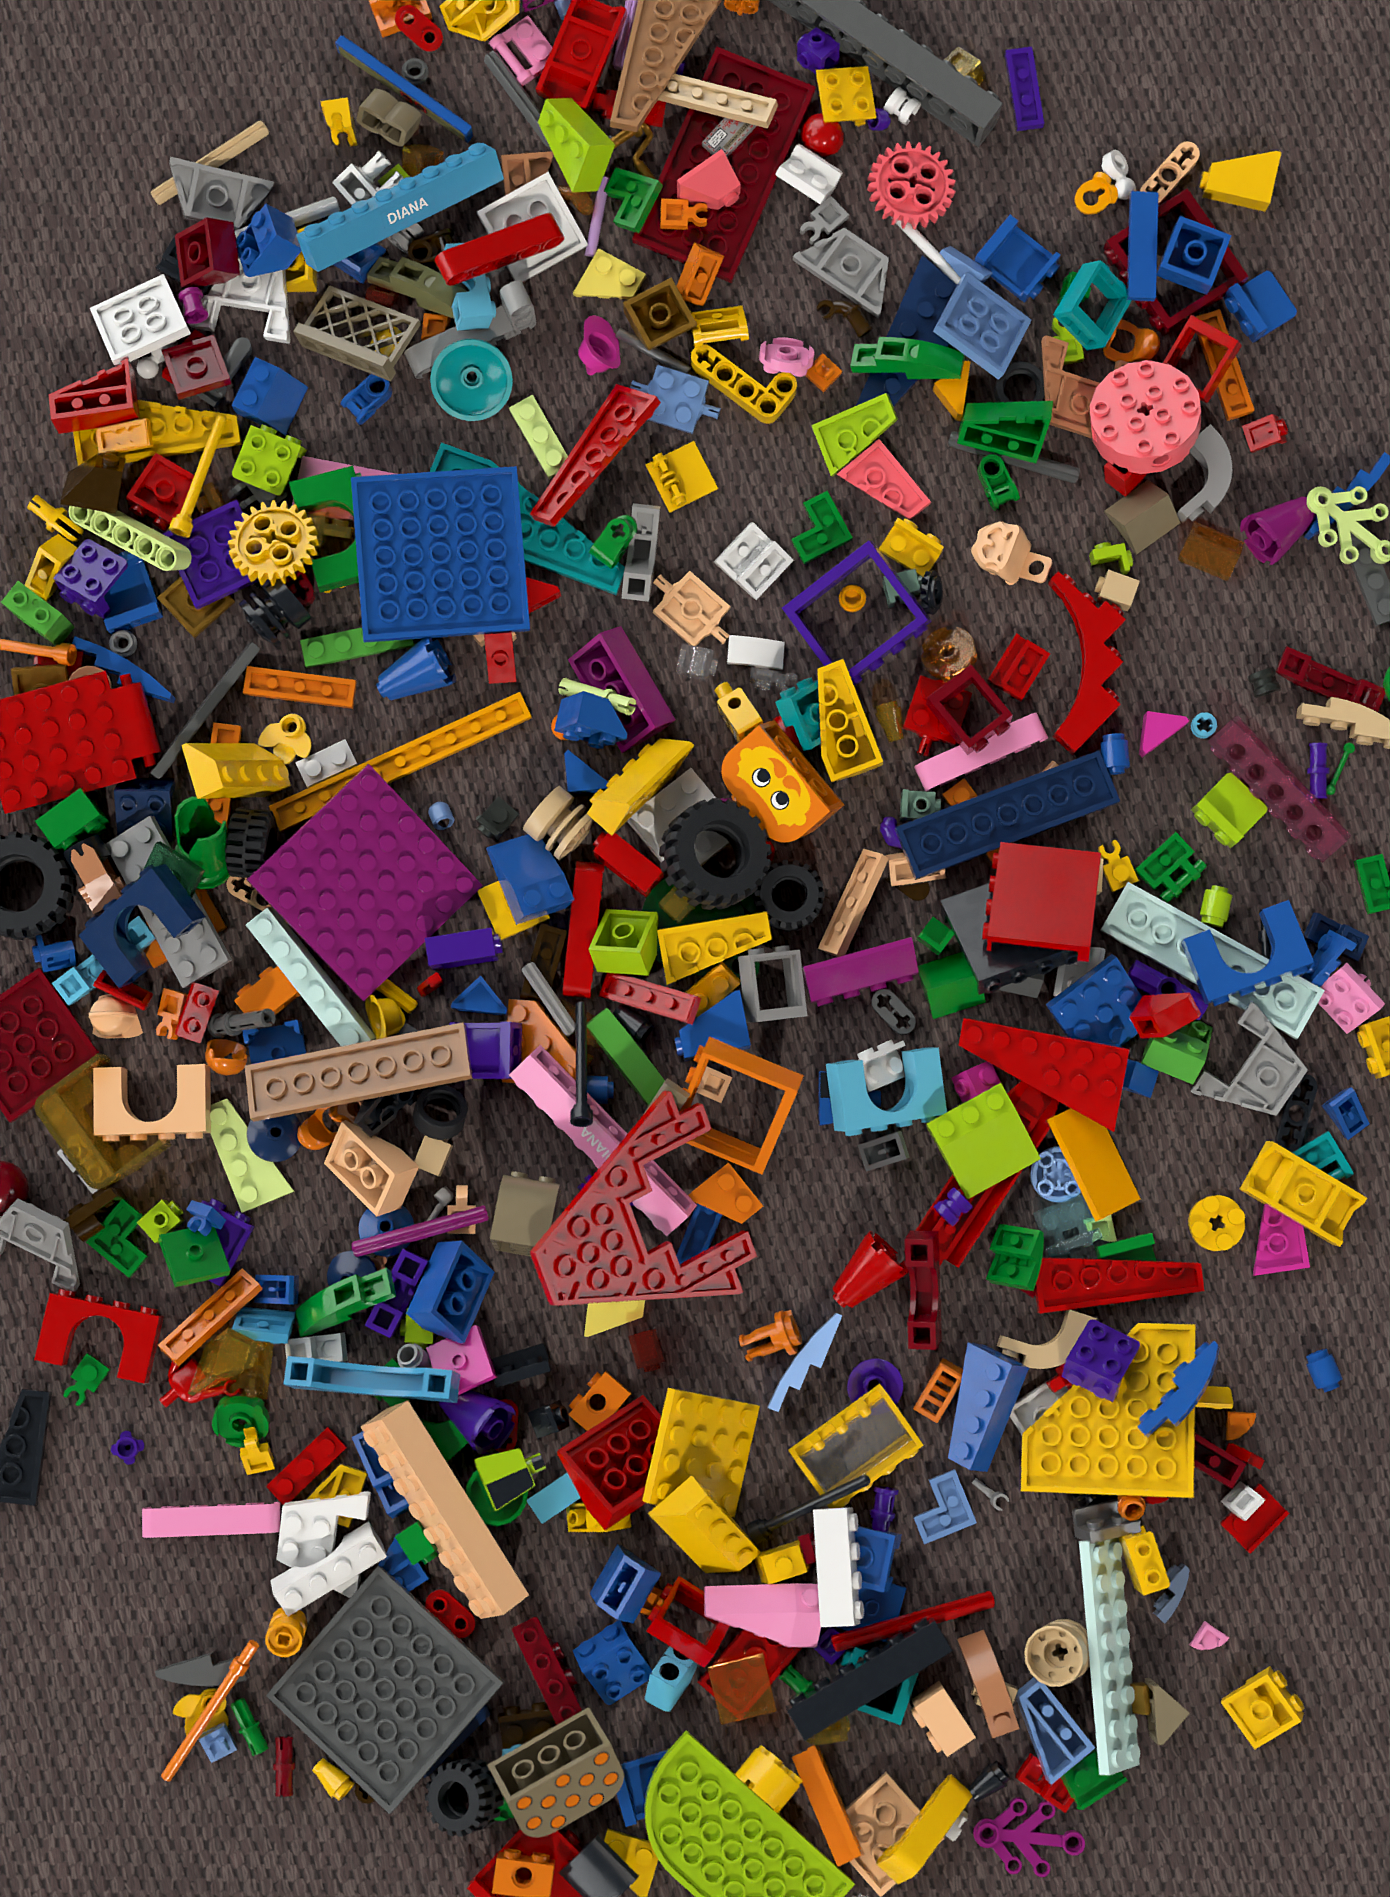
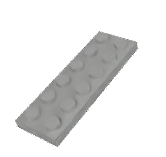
(191, 954)

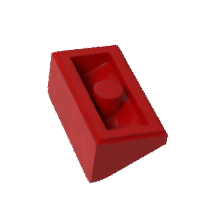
(131, 993)

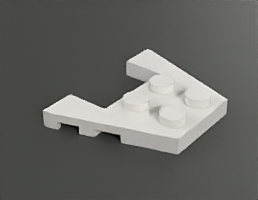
(256, 293)
(310, 1531)

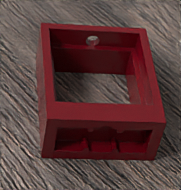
(954, 687)

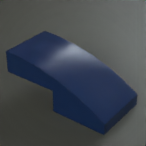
(1321, 924)

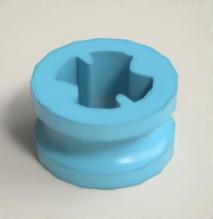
(1203, 733)

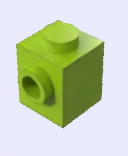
(161, 1219)
(415, 1334)

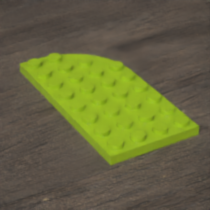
(725, 1837)

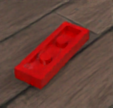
(306, 1466)

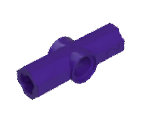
(1151, 981)

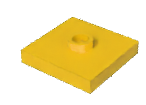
(500, 914)

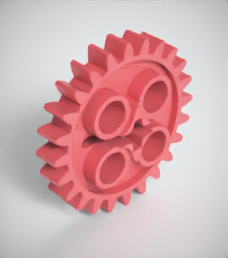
(907, 208)

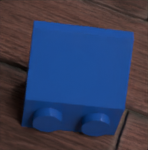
(269, 396)

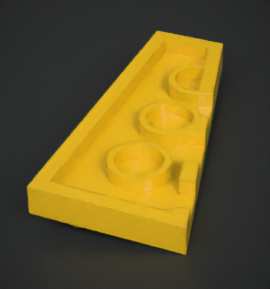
(702, 944)

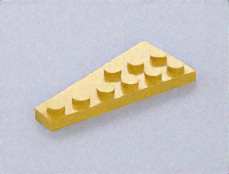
(173, 433)

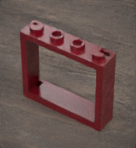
(1230, 267)

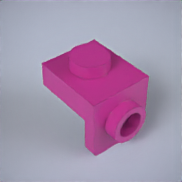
(975, 1081)

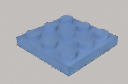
(982, 325)

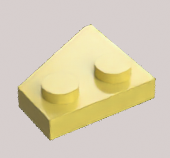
(609, 278)
(611, 1314)

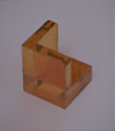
(420, 156)

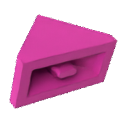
(1157, 729)

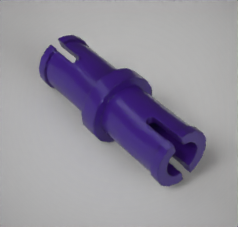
(1318, 770)

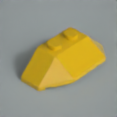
(478, 17)

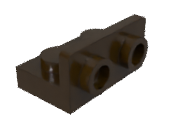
(521, 1726)

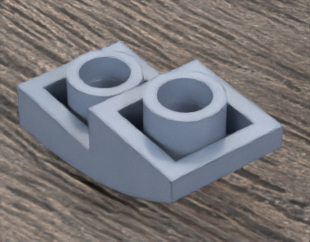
(1178, 1580)

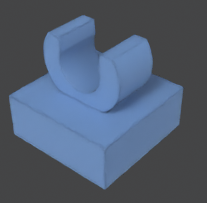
(217, 1742)

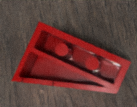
(96, 402)

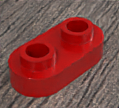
(418, 28)
(451, 1612)

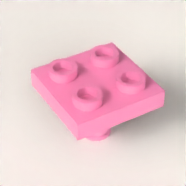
(1349, 998)

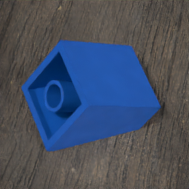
(722, 1022)

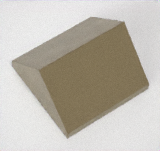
(1143, 516)
(1165, 1713)

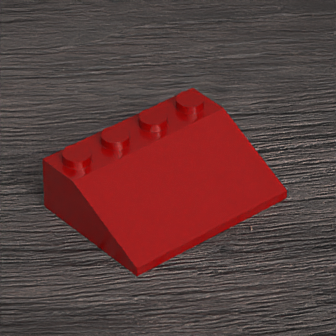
(614, 1461)

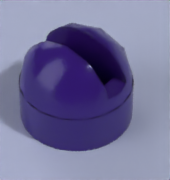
(883, 119)

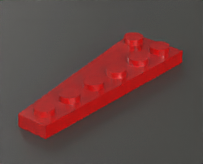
(605, 436)
(1096, 1282)

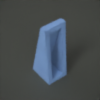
(963, 264)

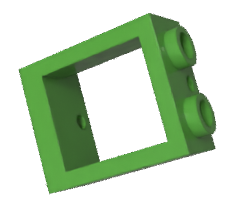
(37, 614)

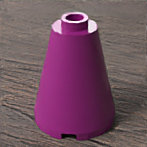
(1276, 529)

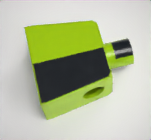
(508, 1475)

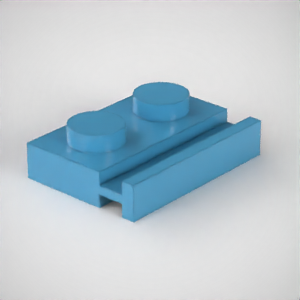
(265, 1324)

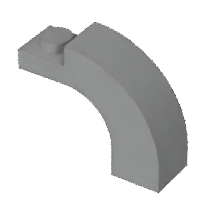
(1216, 463)
(641, 553)

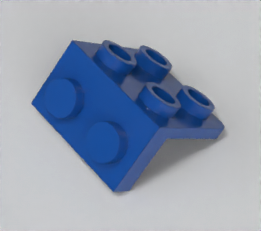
(1259, 305)
(612, 1663)

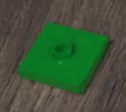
(193, 1256)

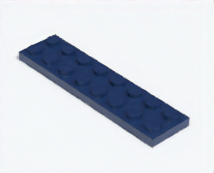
(1007, 815)

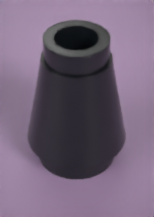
(634, 1023)
(990, 1780)

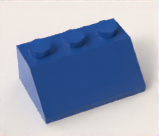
(450, 1291)

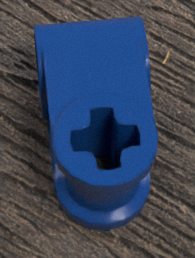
(366, 398)

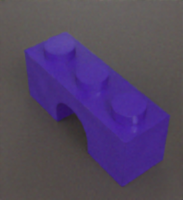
(406, 1277)

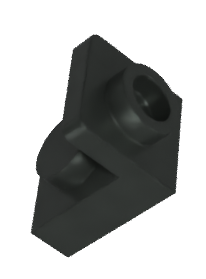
(496, 819)

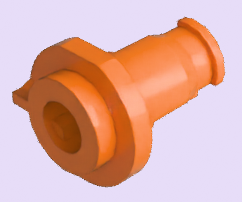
(783, 1333)

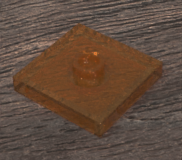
(742, 1689)

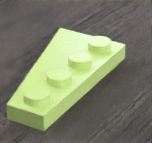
(250, 1177)

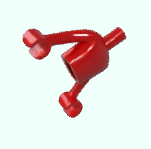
(180, 1383)

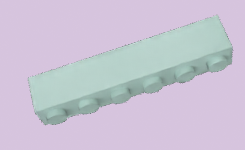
(309, 978)

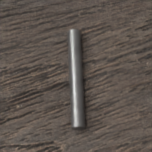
(655, 353)

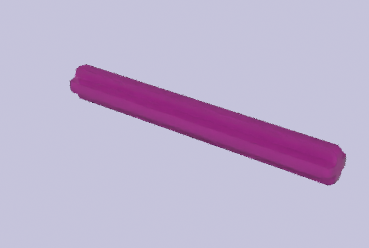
(419, 1231)

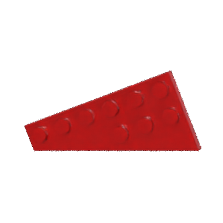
(1068, 1069)

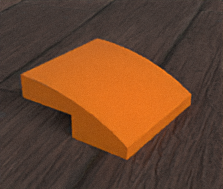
(385, 16)

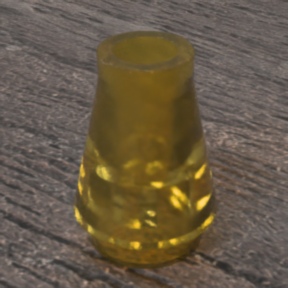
(890, 720)

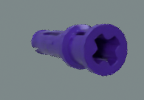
(883, 1507)

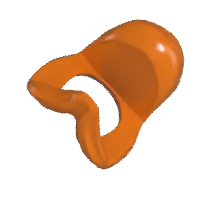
(1145, 348)
(314, 1133)

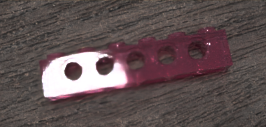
(1295, 793)

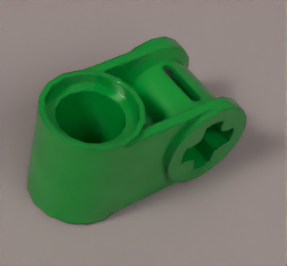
(997, 487)
(611, 543)

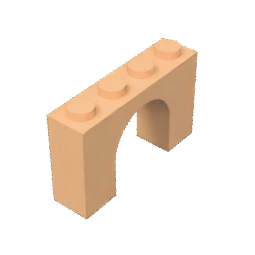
(187, 1117)

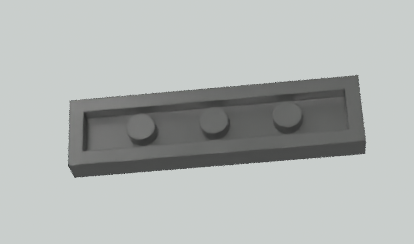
(1372, 581)

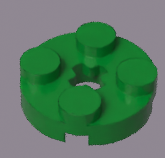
(240, 1407)

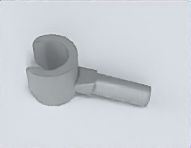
(444, 1197)
(990, 1493)

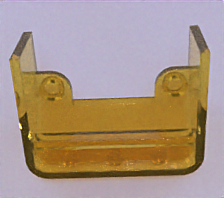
(73, 1130)

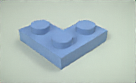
(951, 1514)

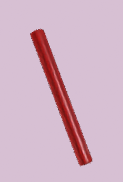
(903, 1623)

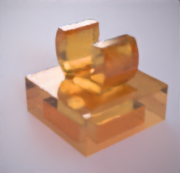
(212, 499)

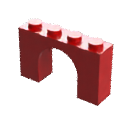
(67, 1312)

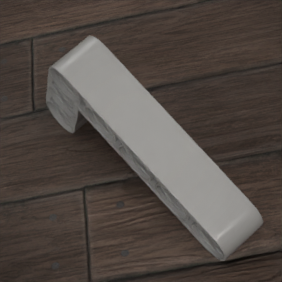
(510, 318)

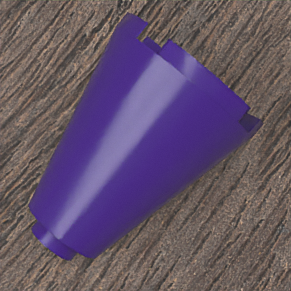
(481, 1420)

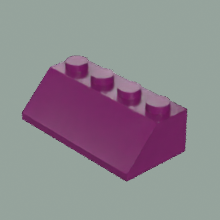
(613, 664)
(860, 971)

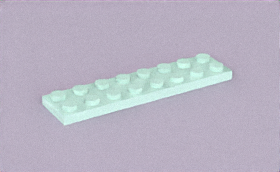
(1157, 932)
(1109, 1655)

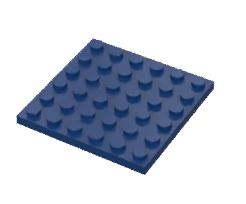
(440, 554)

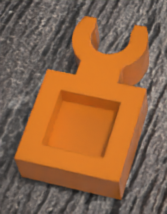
(677, 214)
(171, 1009)

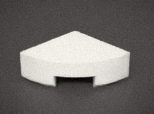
(955, 1830)

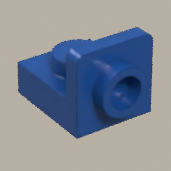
(54, 956)

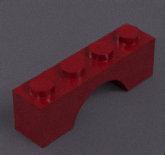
(925, 1298)

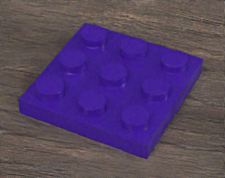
(211, 567)

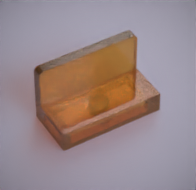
(1211, 551)

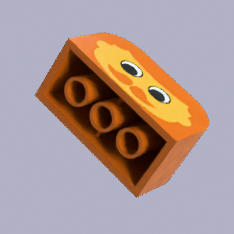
(778, 784)

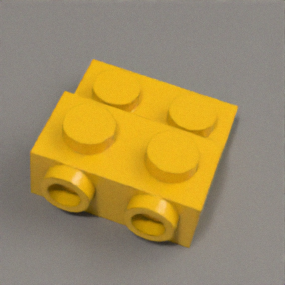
(1264, 1707)

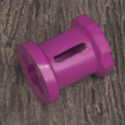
(193, 305)

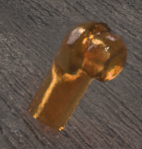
(580, 199)

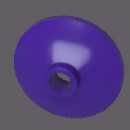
(879, 1370)

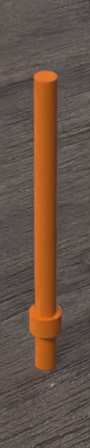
(237, 1668)

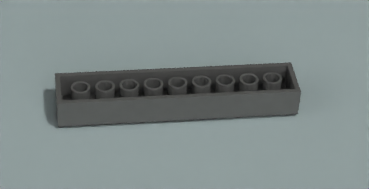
(902, 63)

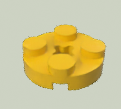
(1223, 1237)

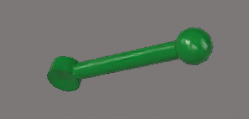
(1348, 749)

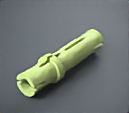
(619, 702)

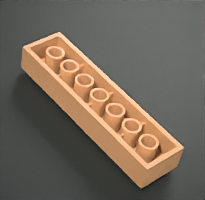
(444, 1511)

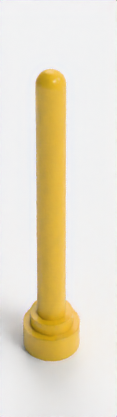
(182, 523)

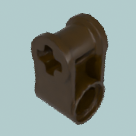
(431, 245)

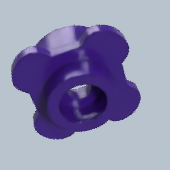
(135, 1446)

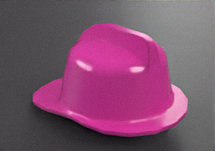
(599, 347)

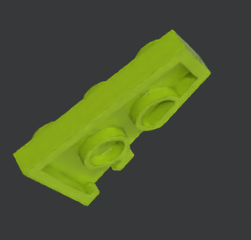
(853, 430)

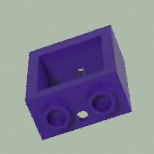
(463, 948)

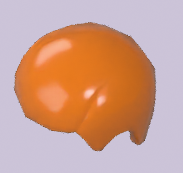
(218, 1049)

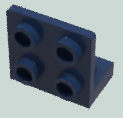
(144, 798)

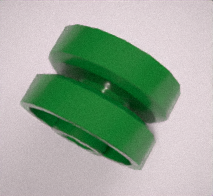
(478, 1496)

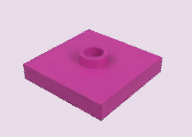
(467, 1358)

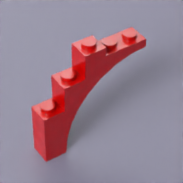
(1099, 662)

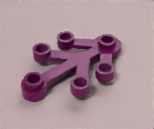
(1023, 1836)

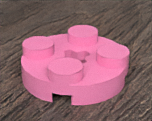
(786, 356)

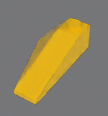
(845, 733)

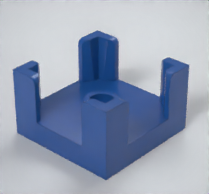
(275, 1042)
(876, 1557)

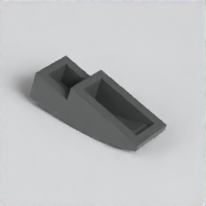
(198, 1671)

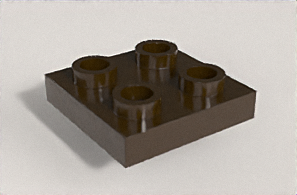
(86, 1218)

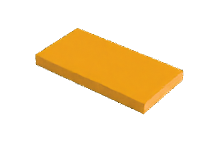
(1094, 1163)

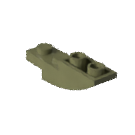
(417, 282)

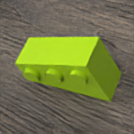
(576, 143)

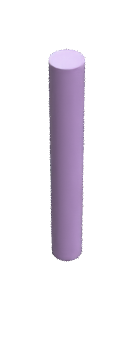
(596, 220)

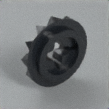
(931, 592)

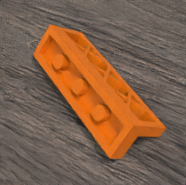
(828, 1805)

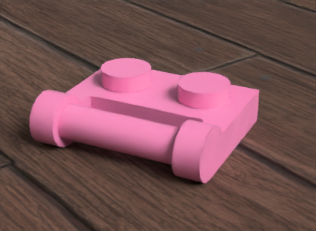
(531, 45)

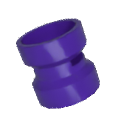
(953, 1206)

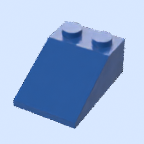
(529, 878)

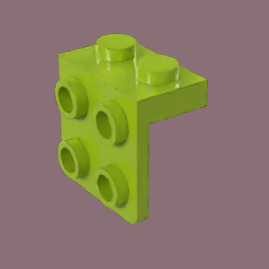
(267, 459)
(1229, 810)

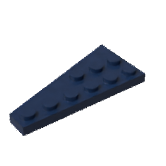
(914, 320)

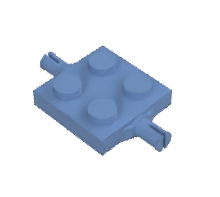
(680, 398)

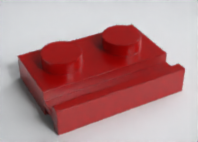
(1018, 667)
(1259, 1524)

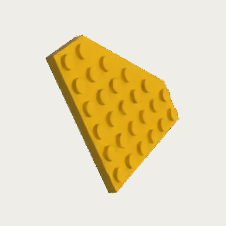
(1096, 1443)

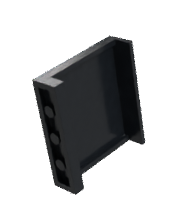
(1005, 961)

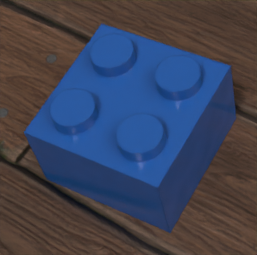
(1193, 255)

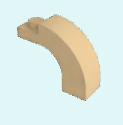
(1050, 1353)

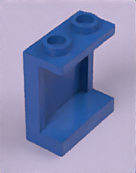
(1017, 260)
(131, 597)
(635, 1784)

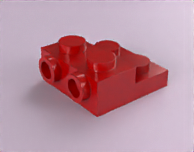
(160, 491)

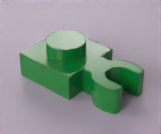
(89, 1376)

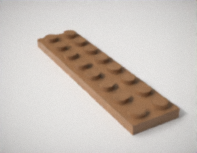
(358, 1072)

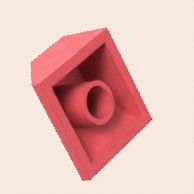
(710, 183)

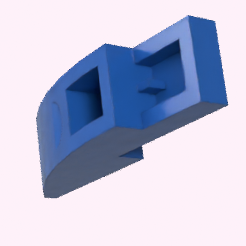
(1192, 1383)

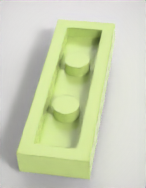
(539, 435)

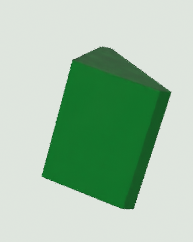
(949, 985)

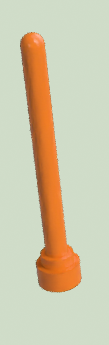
(64, 653)

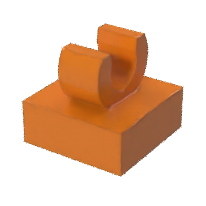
(823, 372)

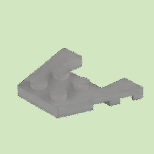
(1266, 1075)
(43, 1236)

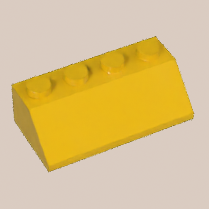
(234, 770)
(638, 783)
(704, 1529)

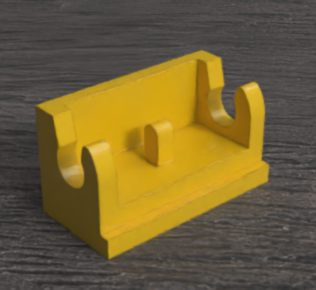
(340, 119)

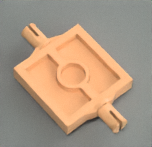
(691, 609)

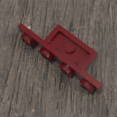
(548, 1670)

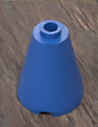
(417, 671)

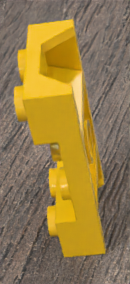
(1302, 1192)

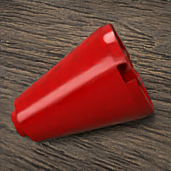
(868, 1271)

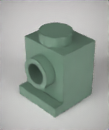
(911, 581)
(908, 806)

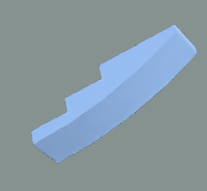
(811, 1353)

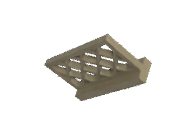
(343, 348)

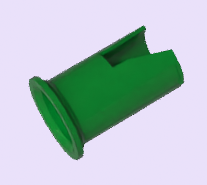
(197, 824)

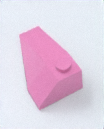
(769, 1610)

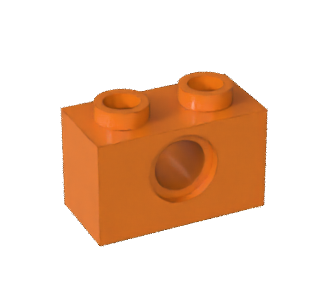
(605, 1385)
(507, 1881)

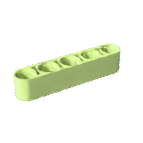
(140, 541)

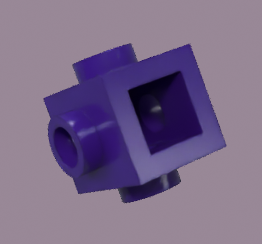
(817, 51)

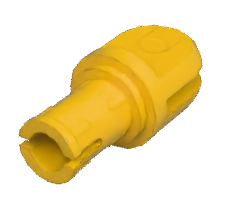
(54, 517)

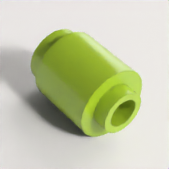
(1215, 906)

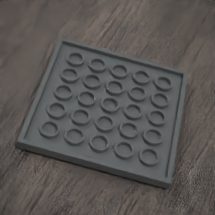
(385, 1689)

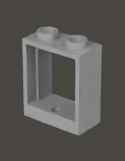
(793, 983)

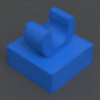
(204, 1216)

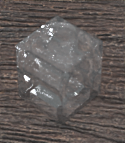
(696, 662)

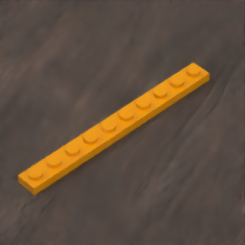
(408, 757)

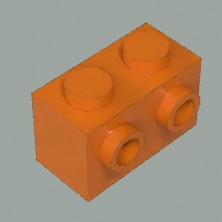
(270, 992)

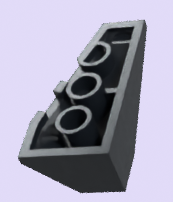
(380, 1111)

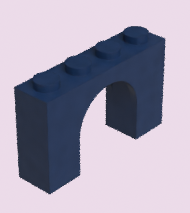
(109, 935)

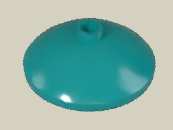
(471, 398)

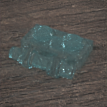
(1065, 1216)

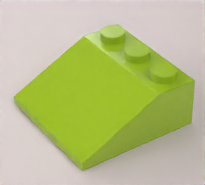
(983, 1141)

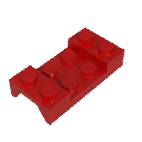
(581, 51)

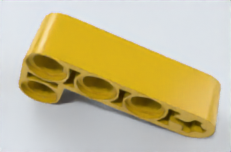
(741, 380)
(926, 1831)

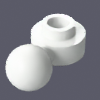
(1116, 167)
(148, 366)

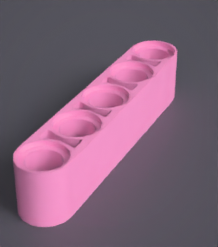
(955, 762)
(211, 1520)

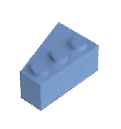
(1052, 1730)

